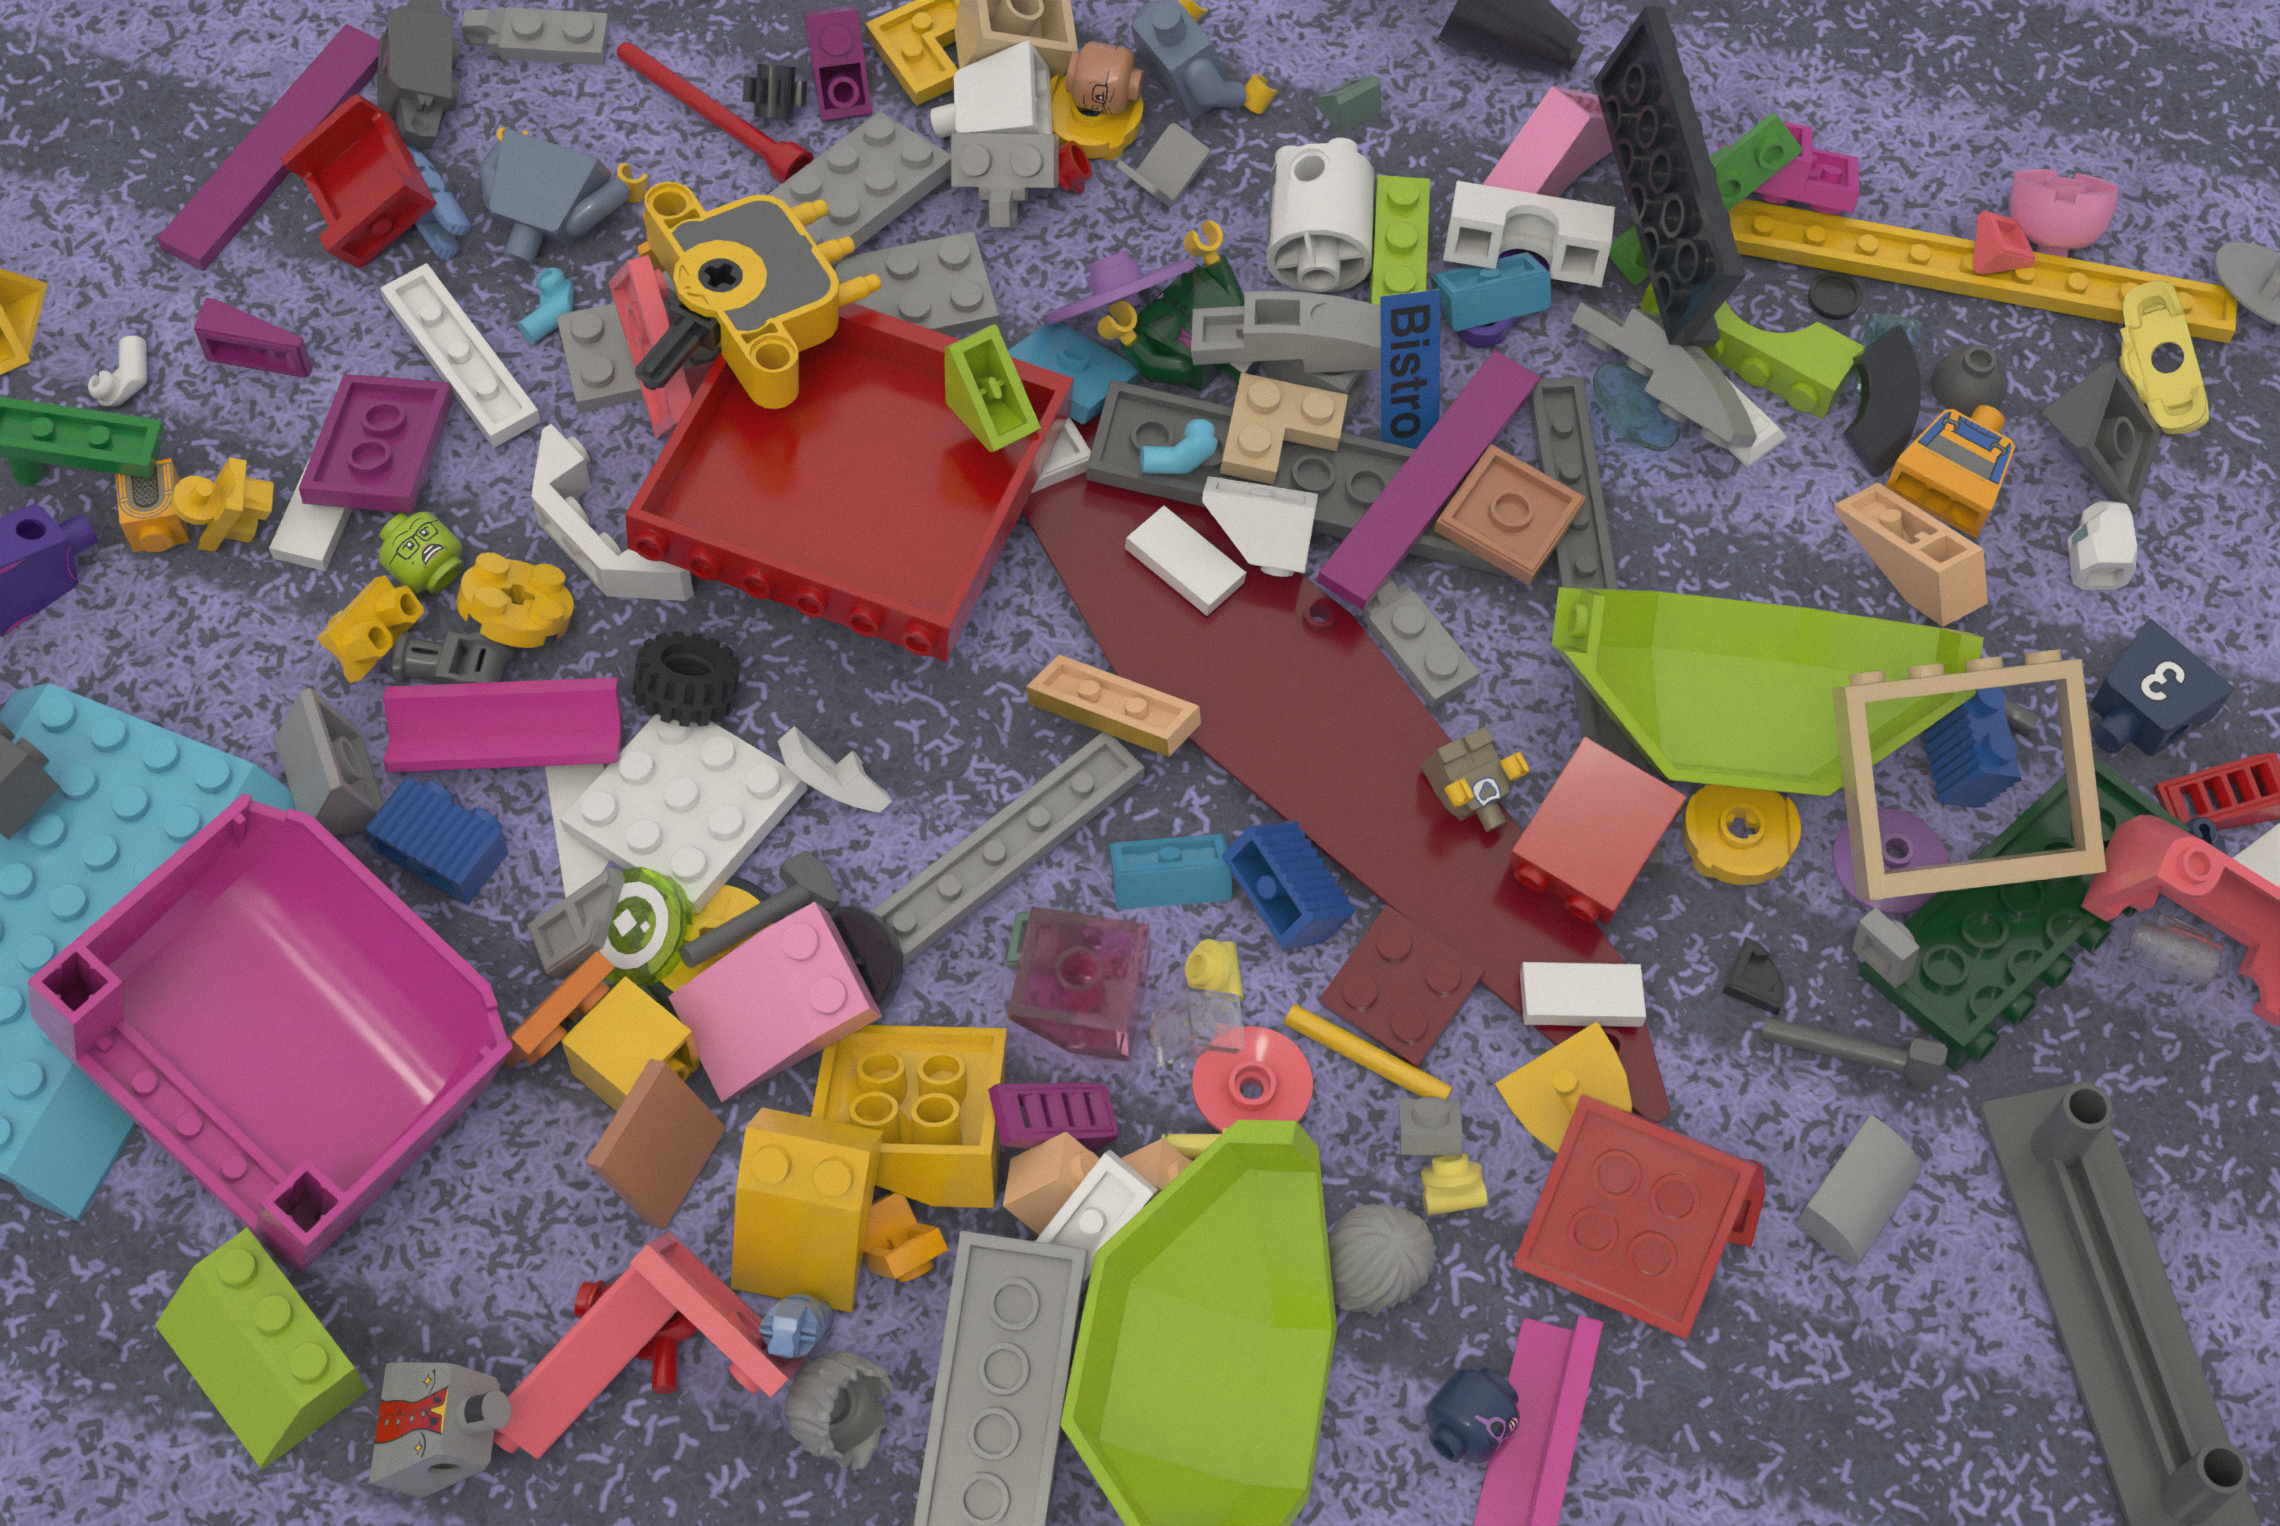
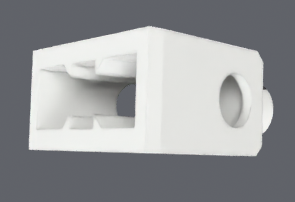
(999, 96)

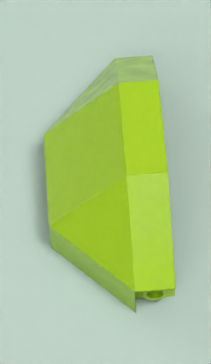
(1747, 685)
(1211, 1340)

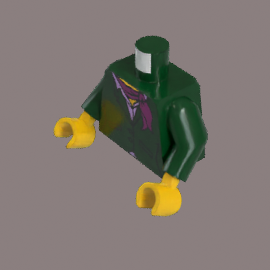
(1162, 332)

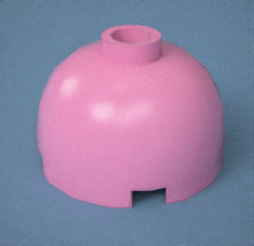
(2061, 210)

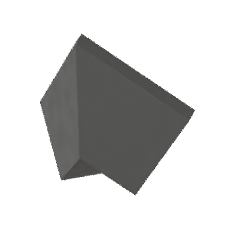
(2108, 432)

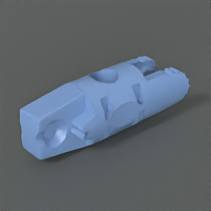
(446, 217)
(795, 1325)

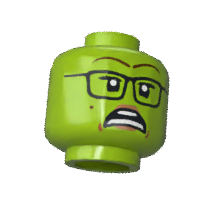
(420, 552)

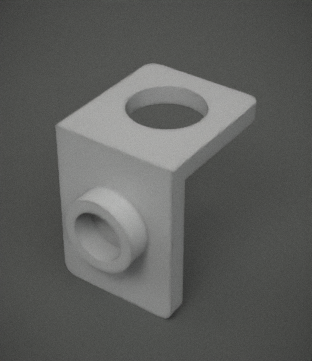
(1169, 165)

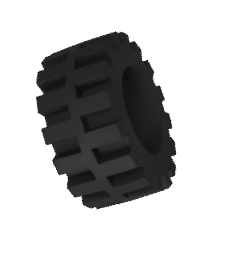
(686, 679)

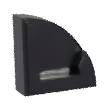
(1755, 978)

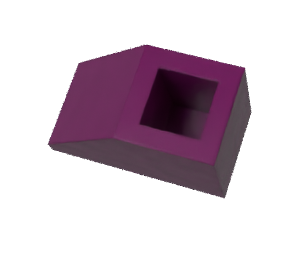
(837, 62)

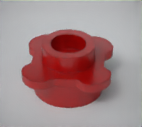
(1073, 167)

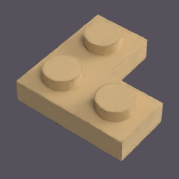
(1277, 411)

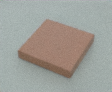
(1510, 514)
(656, 1144)

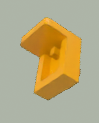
(897, 1243)

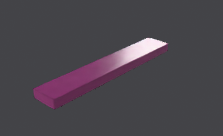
(256, 164)
(1427, 480)

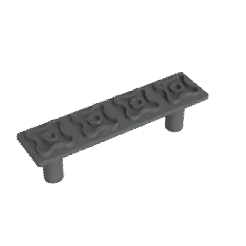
(2116, 1310)

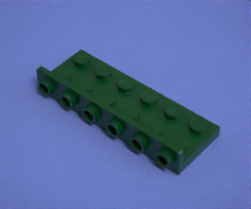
(2001, 944)

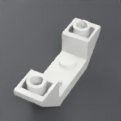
(558, 481)

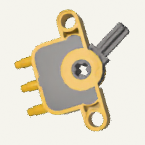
(746, 284)

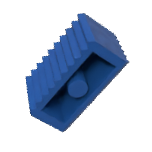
(1973, 751)
(438, 839)
(1288, 884)

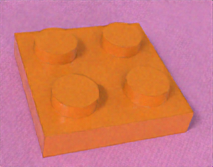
(571, 999)

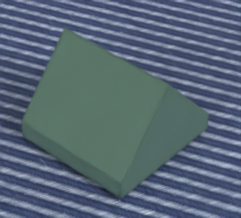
(1351, 102)

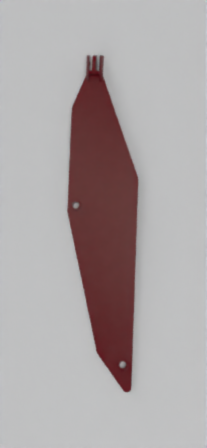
(1323, 739)

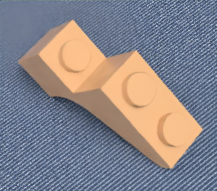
(1051, 1172)

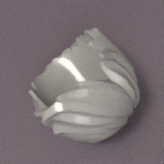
(1379, 1257)
(834, 1386)

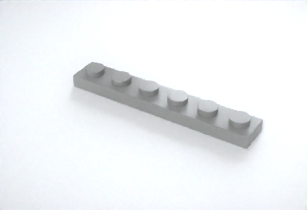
(1009, 843)

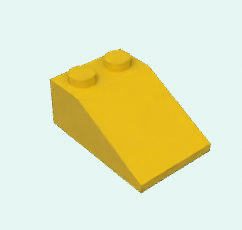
(803, 1207)

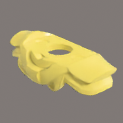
(2153, 319)

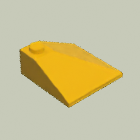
(929, 1100)

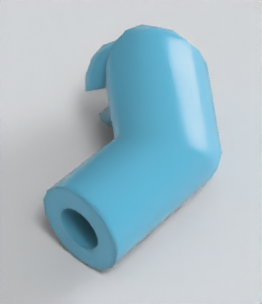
(1183, 457)

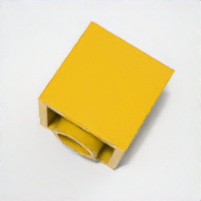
(619, 1039)

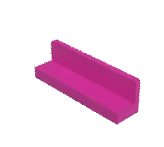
(503, 724)
(1532, 1468)

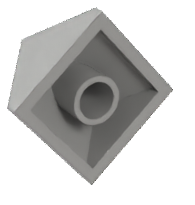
(328, 766)

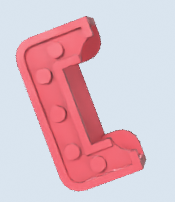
(2157, 857)

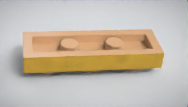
(1114, 705)

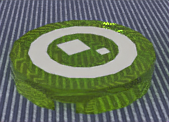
(647, 927)

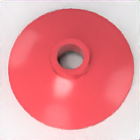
(1266, 1061)

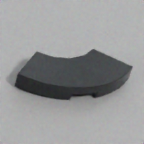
(1888, 400)

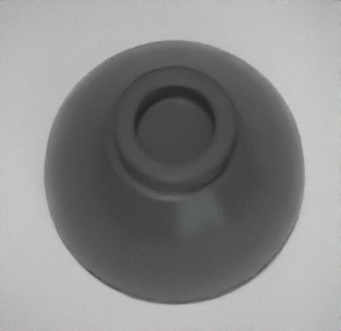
(1970, 379)

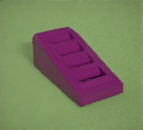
(249, 342)
(1051, 1109)

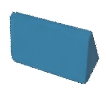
(1487, 295)
(1170, 871)

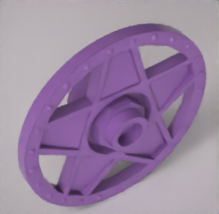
(1117, 280)

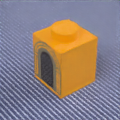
(147, 509)

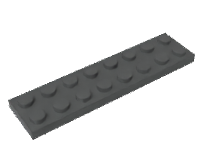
(1343, 479)

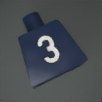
(2156, 694)

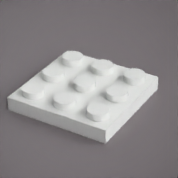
(684, 805)

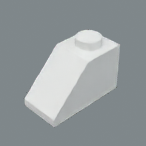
(1264, 522)

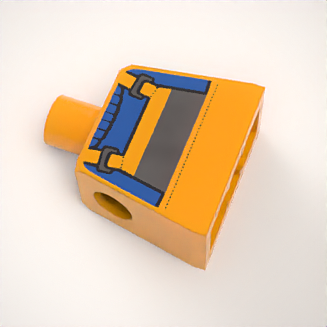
(1956, 467)

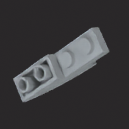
(1288, 325)
(1679, 375)

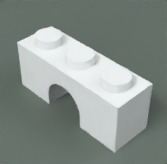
(1565, 232)

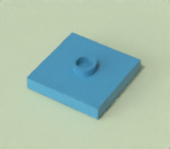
(1076, 356)

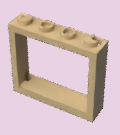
(1859, 789)

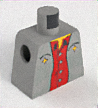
(435, 1426)

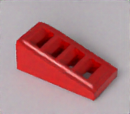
(2255, 778)

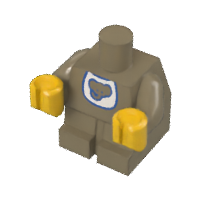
(1473, 778)

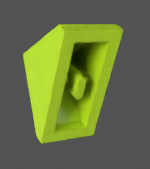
(987, 389)

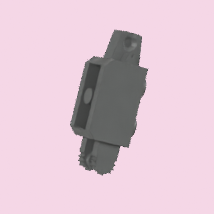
(417, 70)

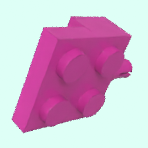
(1814, 177)

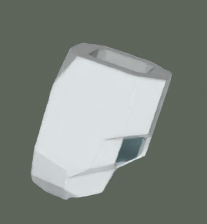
(2103, 547)

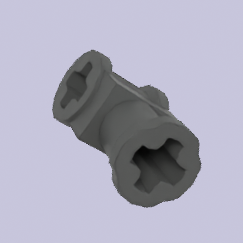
(456, 661)

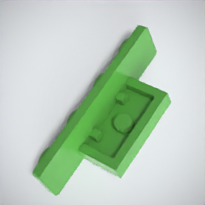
(1738, 173)

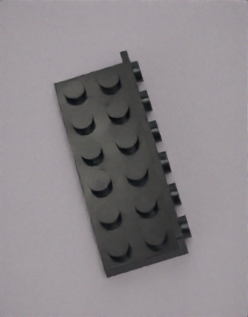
(1669, 180)

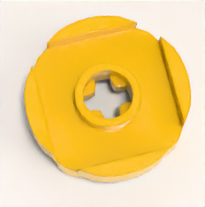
(1099, 135)
(496, 582)
(1736, 859)

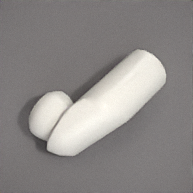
(130, 377)

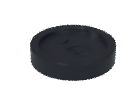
(1834, 295)

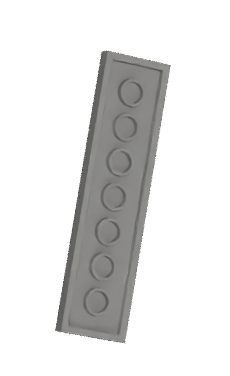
(923, 283)

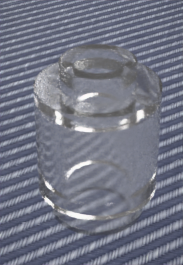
(2176, 949)

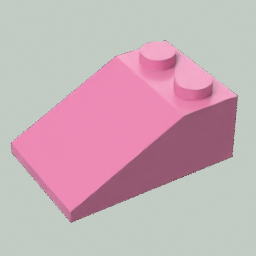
(774, 1001)

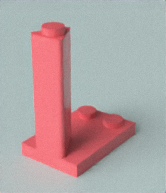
(641, 311)
(615, 1329)

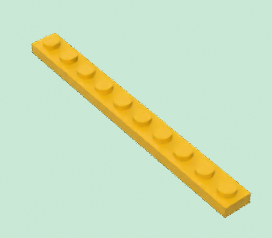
(1947, 266)

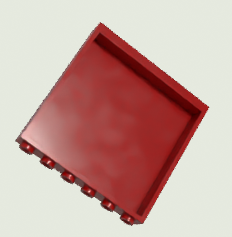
(854, 495)

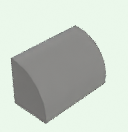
(1861, 1192)

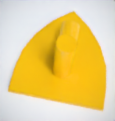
(1550, 1086)

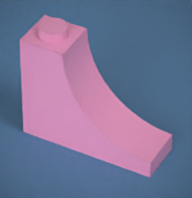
(1554, 145)

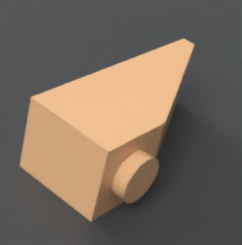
(1918, 554)

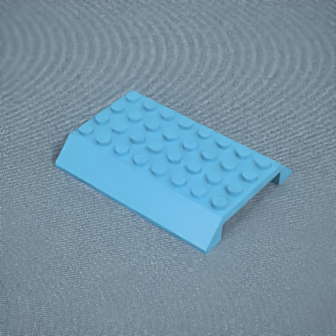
(119, 814)

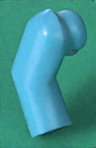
(555, 300)

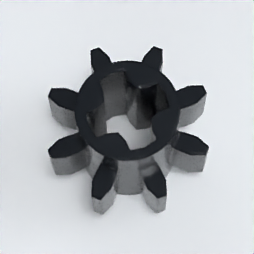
(774, 91)

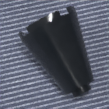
(1515, 32)

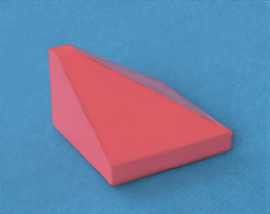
(2000, 245)

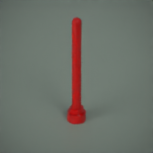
(781, 157)

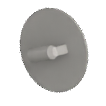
(2251, 277)

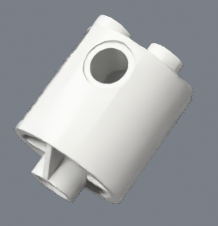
(1321, 216)

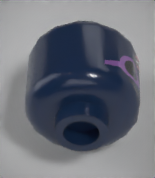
(1472, 1415)

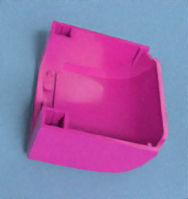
(275, 1023)

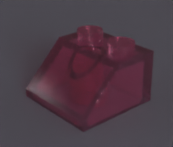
(1082, 981)

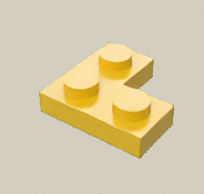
(913, 44)

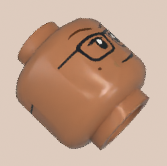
(1104, 78)

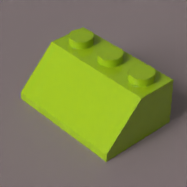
(257, 1349)

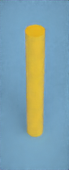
(1366, 1054)

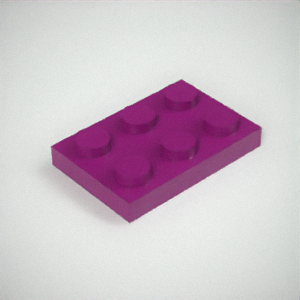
(376, 443)

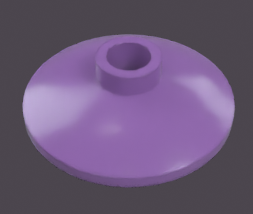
(1910, 836)

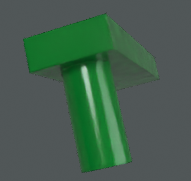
(75, 438)

